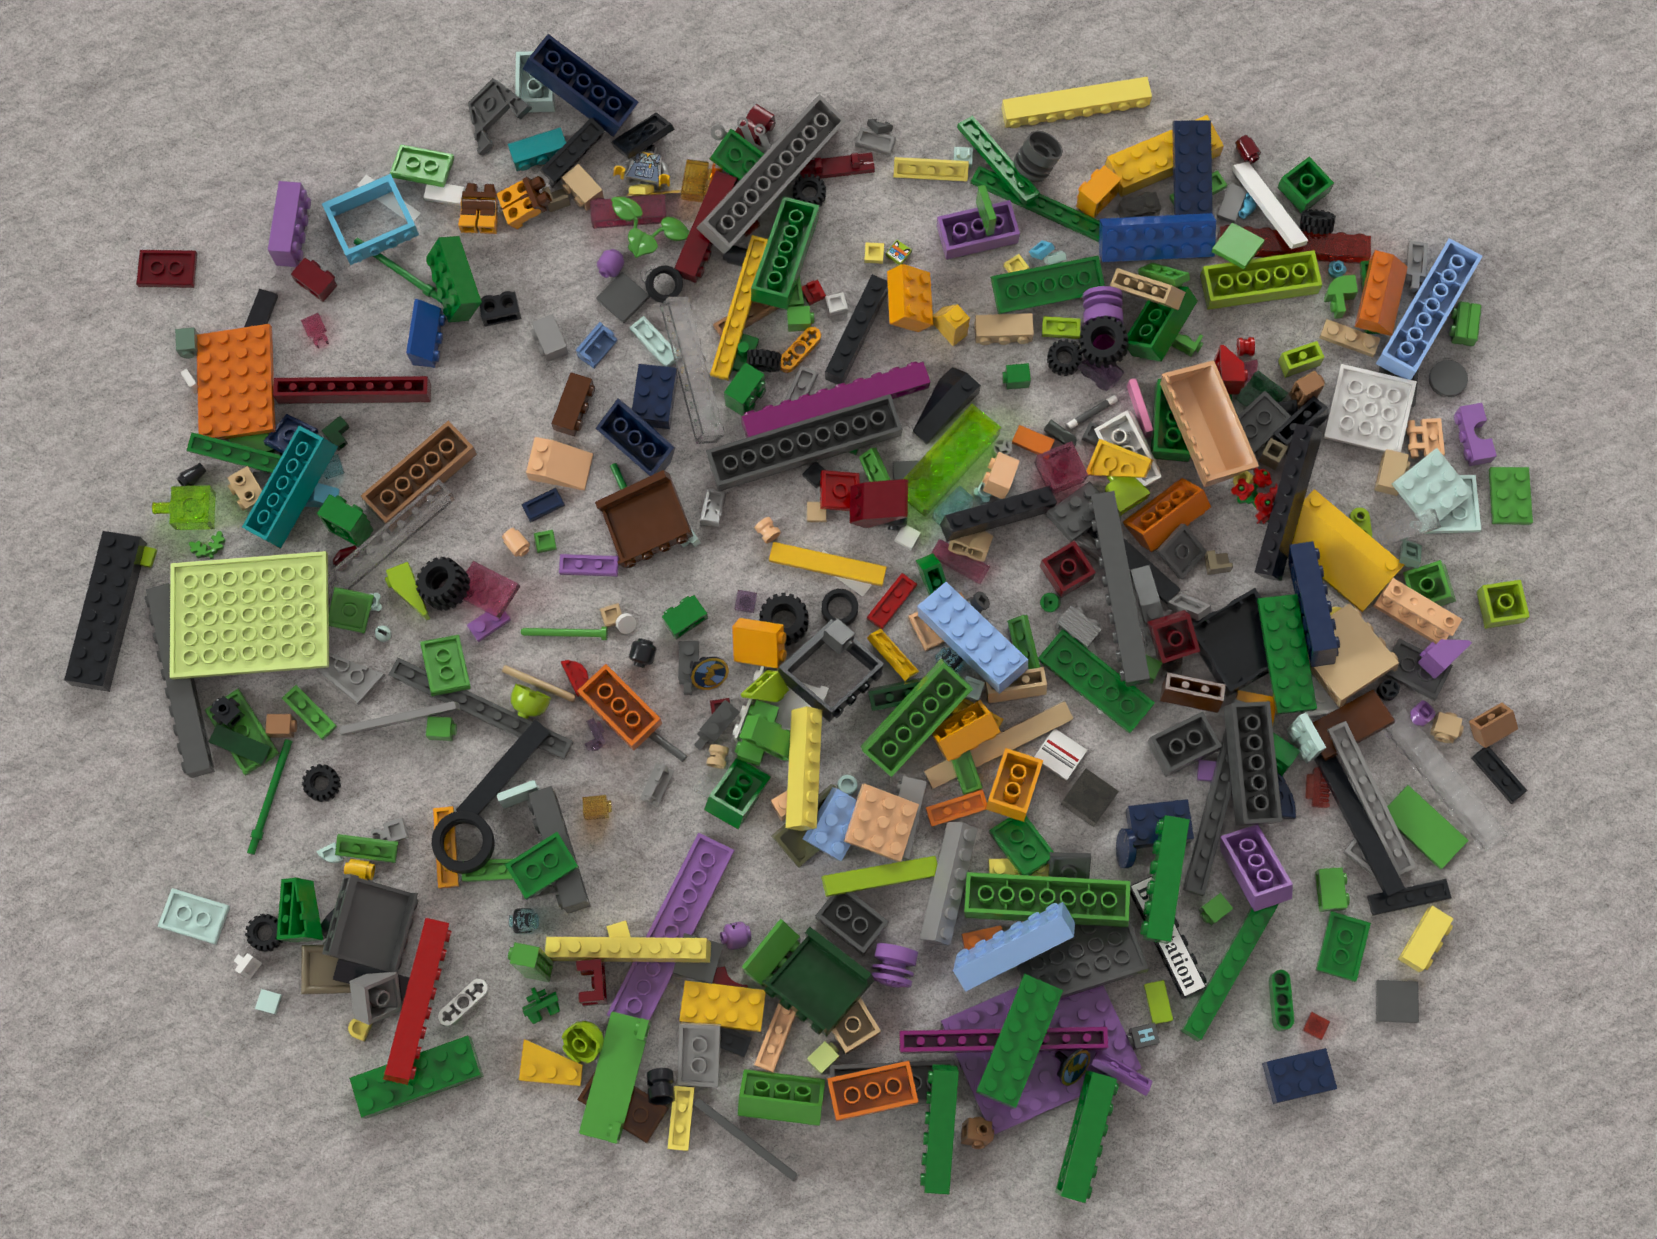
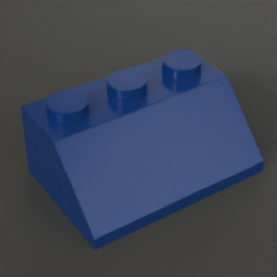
(425, 334)

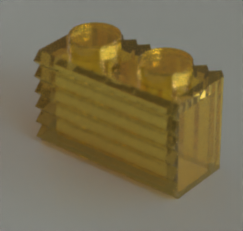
(695, 180)

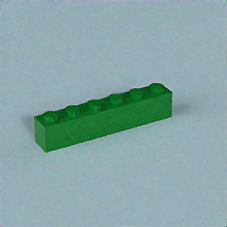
(940, 1131)

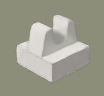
(247, 965)

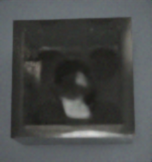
(1089, 797)

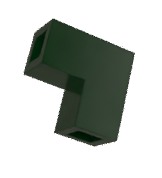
(334, 432)

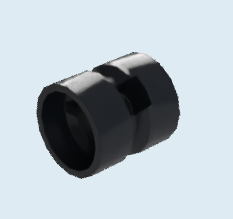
(660, 1086)

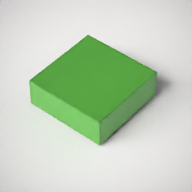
(545, 541)

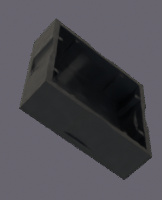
(1233, 643)

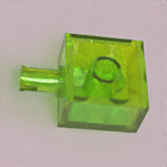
(189, 507)

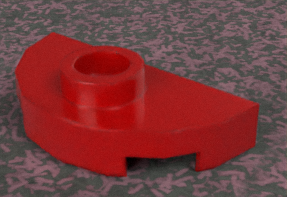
(576, 674)

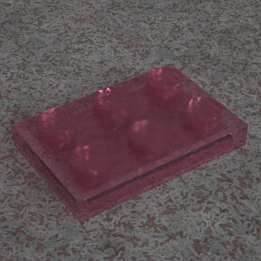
(489, 590)

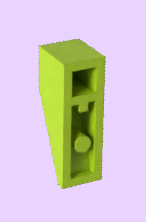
(404, 584)

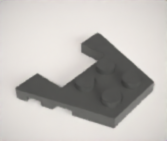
(489, 106)

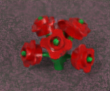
(1249, 494)

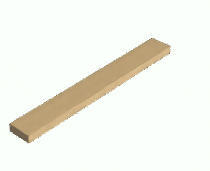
(1009, 738)

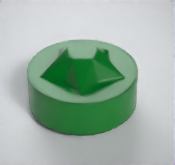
(1050, 602)

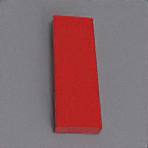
(891, 601)

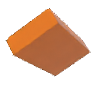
(1032, 440)

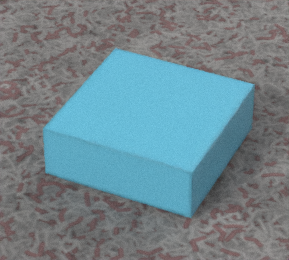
(1041, 250)

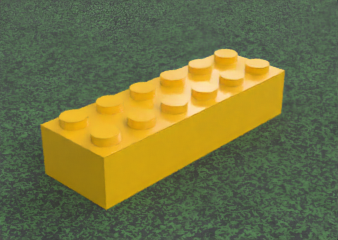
(1150, 160)

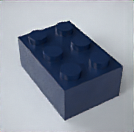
(655, 394)
(1144, 817)
(1299, 1076)

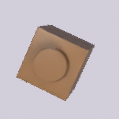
(280, 725)

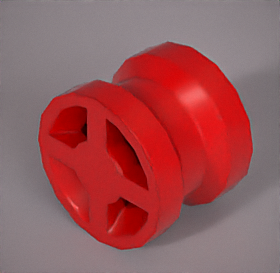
(1245, 346)

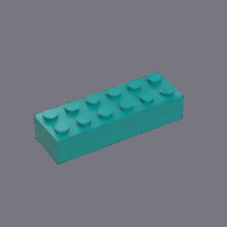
(290, 486)

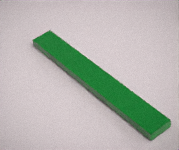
(1042, 205)

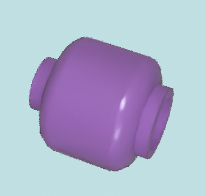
(610, 263)
(735, 935)

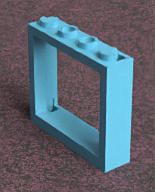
(359, 197)

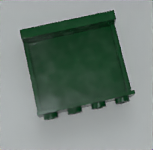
(819, 983)

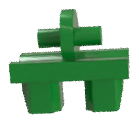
(549, 1001)

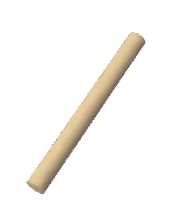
(539, 683)

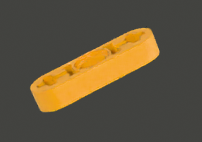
(800, 357)

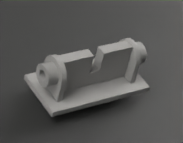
(657, 784)

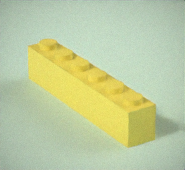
(803, 769)

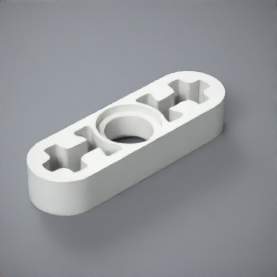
(455, 1017)

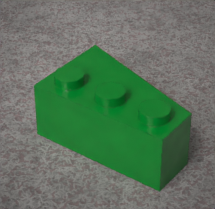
(298, 912)

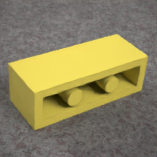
(1426, 939)

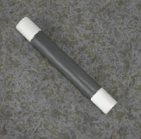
(1091, 412)

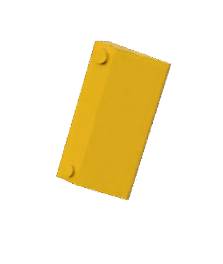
(1349, 556)

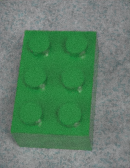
(345, 520)

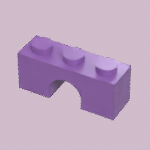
(1476, 450)

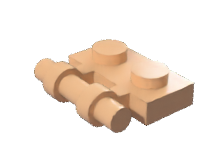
(1431, 437)

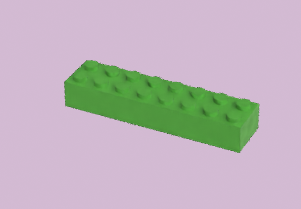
(1022, 895)

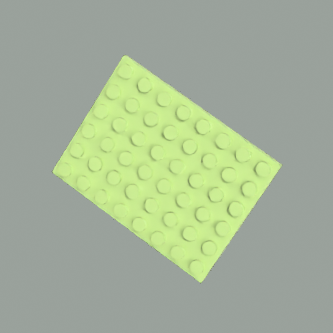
(249, 615)

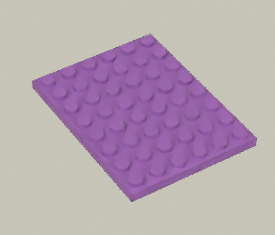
(1043, 1087)

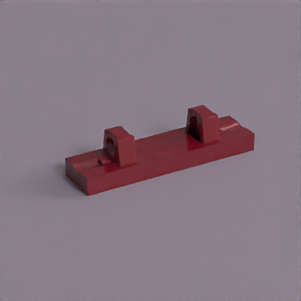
(839, 166)

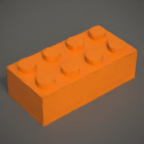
(619, 707)
(872, 1091)

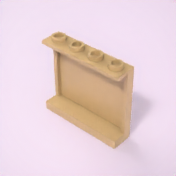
(1360, 659)

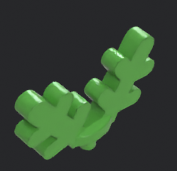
(202, 551)

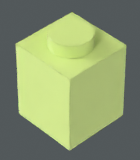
(823, 1057)

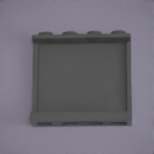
(370, 924)

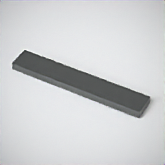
(783, 1168)

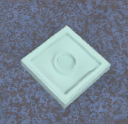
(517, 794)

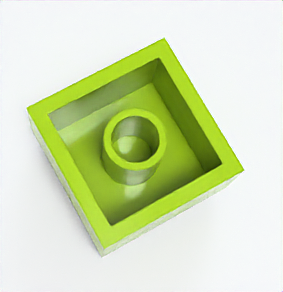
(1502, 604)

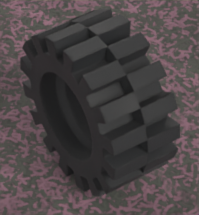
(810, 182)
(1317, 221)
(1068, 347)
(764, 360)
(315, 772)
(252, 933)

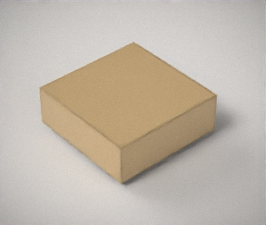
(814, 513)
(610, 614)

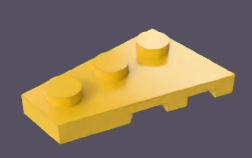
(1117, 462)
(548, 1067)

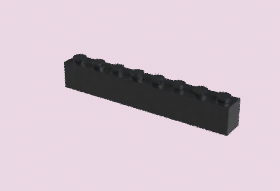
(1288, 502)

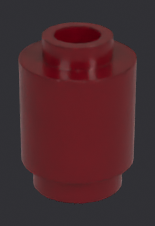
(1247, 149)

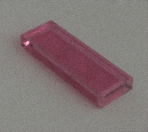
(962, 564)

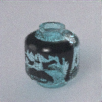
(950, 658)
(524, 921)

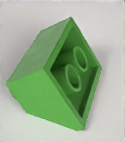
(771, 952)

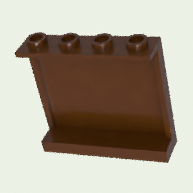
(645, 519)

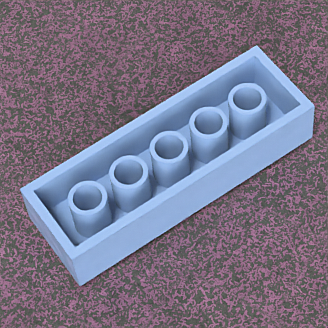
(972, 637)
(1014, 946)

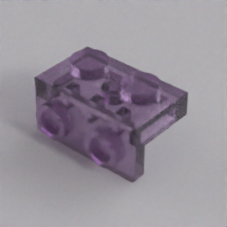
(1103, 377)

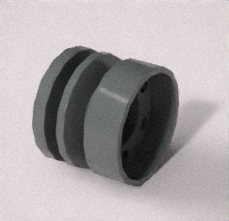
(1038, 156)

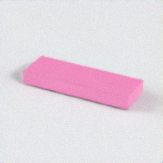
(1139, 407)

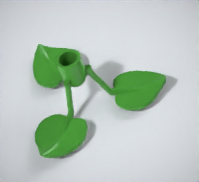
(639, 241)

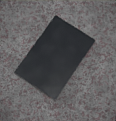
(642, 135)

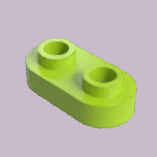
(1364, 523)

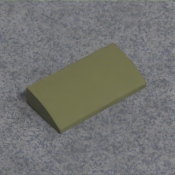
(792, 840)

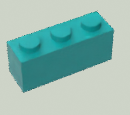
(536, 149)

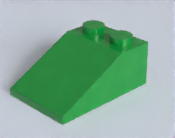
(736, 793)

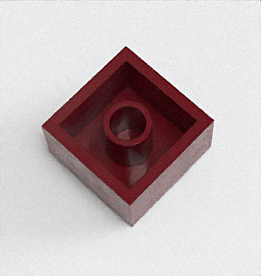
(1067, 569)
(1173, 636)

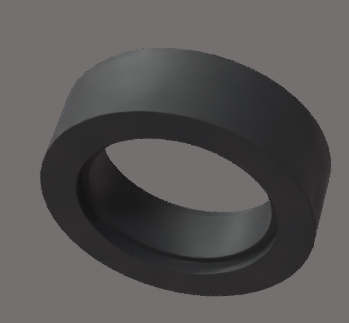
(443, 828)

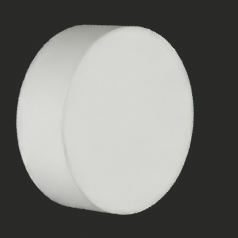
(626, 623)

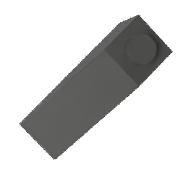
(1146, 594)

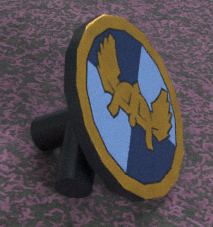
(708, 672)
(1072, 1067)

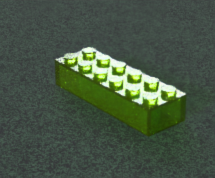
(950, 459)

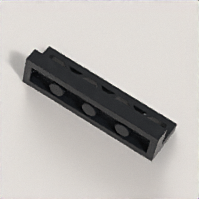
(572, 151)

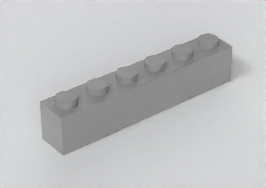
(948, 883)

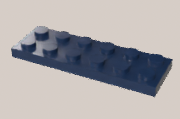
(1192, 167)

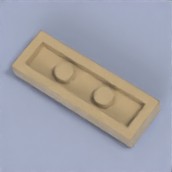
(1349, 338)

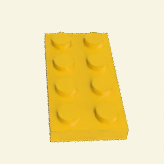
(723, 1005)

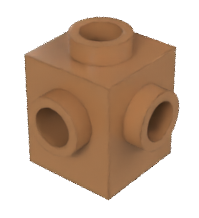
(977, 1132)

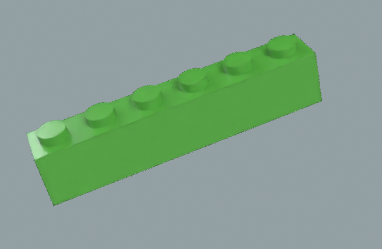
(531, 962)

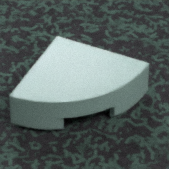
(328, 854)

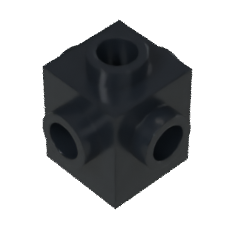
(226, 711)

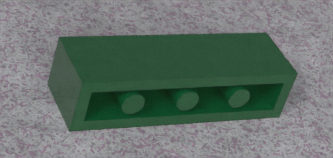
(891, 694)

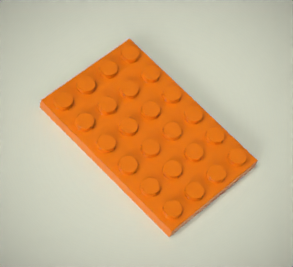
(236, 382)

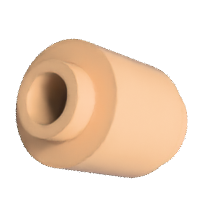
(516, 542)

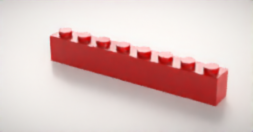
(416, 1001)

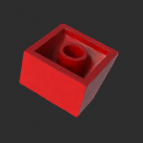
(1231, 370)

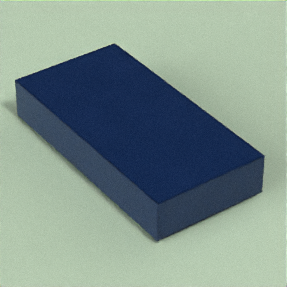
(543, 504)

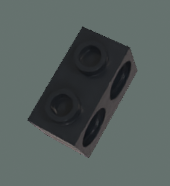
(500, 313)

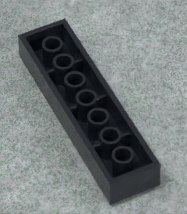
(105, 611)

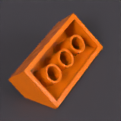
(1381, 293)
(1164, 513)

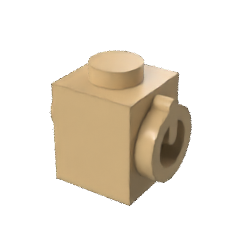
(1446, 727)

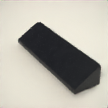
(347, 971)

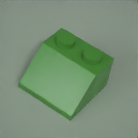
(1431, 582)

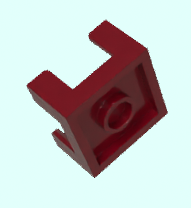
(599, 995)

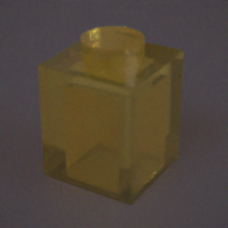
(596, 807)

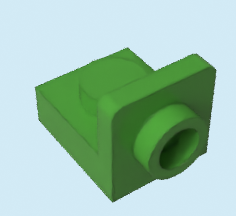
(1186, 345)

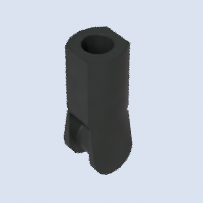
(1059, 433)

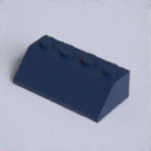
(636, 438)

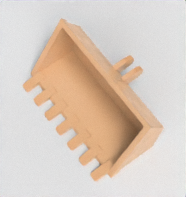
(1208, 422)

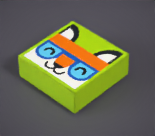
(898, 252)

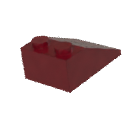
(878, 502)

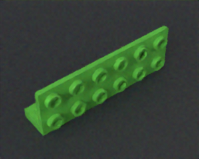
(615, 1077)

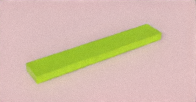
(879, 876)

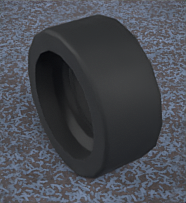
(667, 270)
(840, 593)

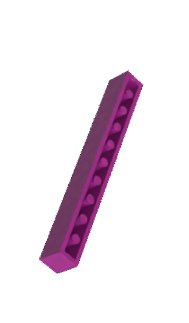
(895, 382)
(984, 1040)

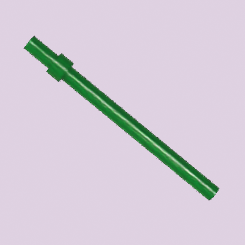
(426, 289)
(257, 833)

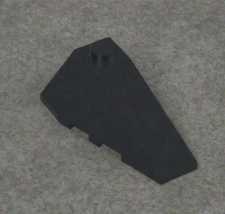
(947, 400)

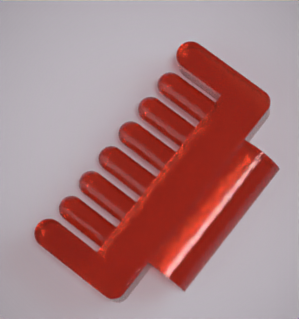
(1314, 789)

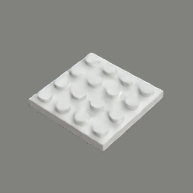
(1369, 409)

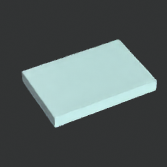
(194, 916)

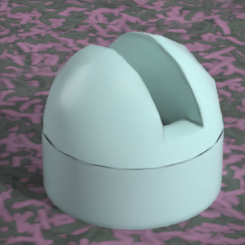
(380, 637)

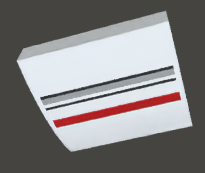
(1060, 754)

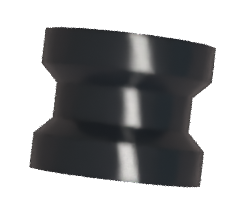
(1391, 686)

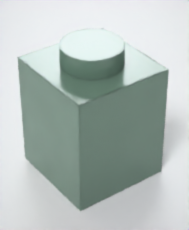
(186, 342)

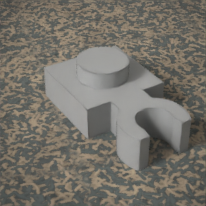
(393, 830)

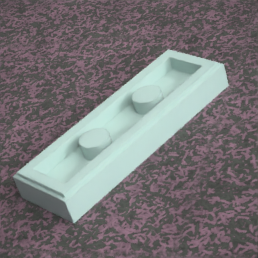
(653, 341)

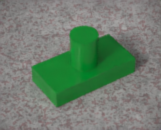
(747, 343)

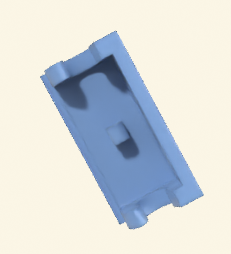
(596, 345)

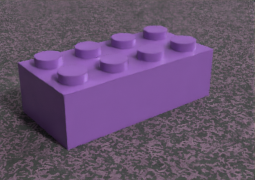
(289, 224)
(965, 234)
(1256, 867)

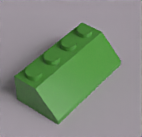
(781, 1097)

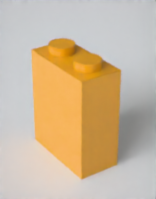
(759, 643)

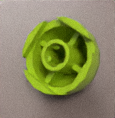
(528, 701)
(582, 1041)

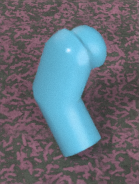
(1249, 206)

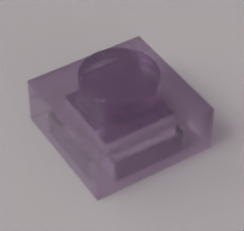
(745, 601)

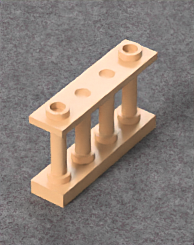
(1417, 612)

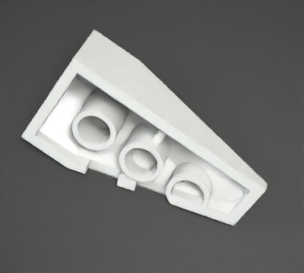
(1126, 433)

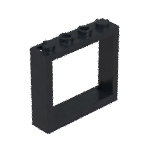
(811, 646)

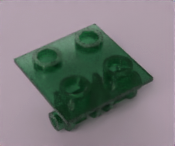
(1256, 386)

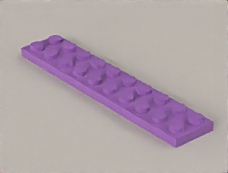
(678, 915)

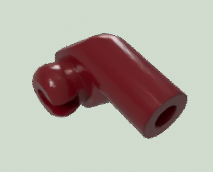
(342, 554)

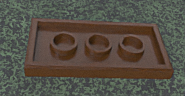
(1364, 717)
(641, 1117)

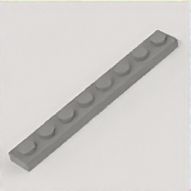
(1371, 797)

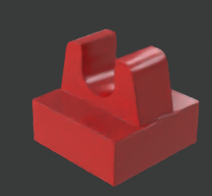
(813, 292)

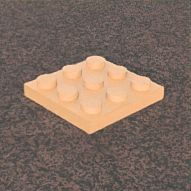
(881, 822)

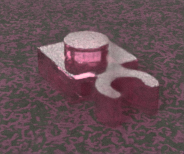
(315, 328)

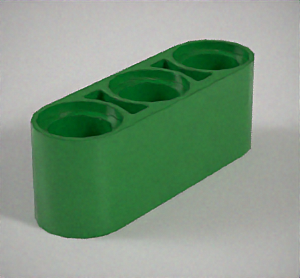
(1285, 991)

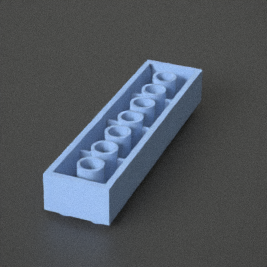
(1429, 310)

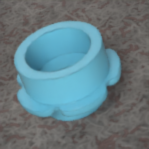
(1332, 269)

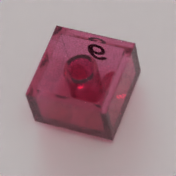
(1061, 468)

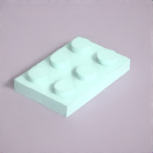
(1305, 738)

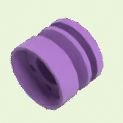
(1101, 302)
(894, 965)

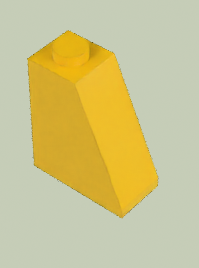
(952, 323)

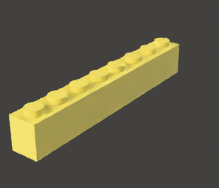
(1076, 102)
(628, 949)

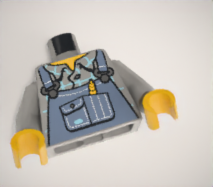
(645, 169)

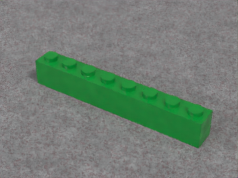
(1227, 972)

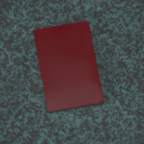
(167, 268)

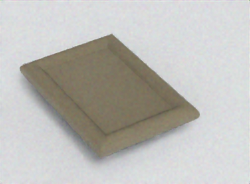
(318, 972)

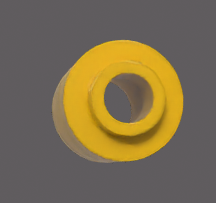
(360, 868)

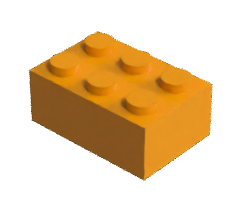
(910, 298)
(965, 730)
(1014, 784)

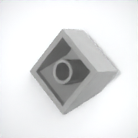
(375, 996)

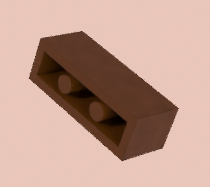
(573, 404)
(1192, 692)

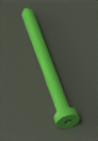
(603, 632)

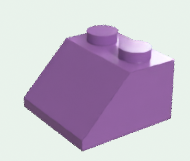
(1441, 655)

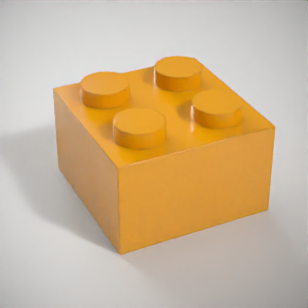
(1098, 191)

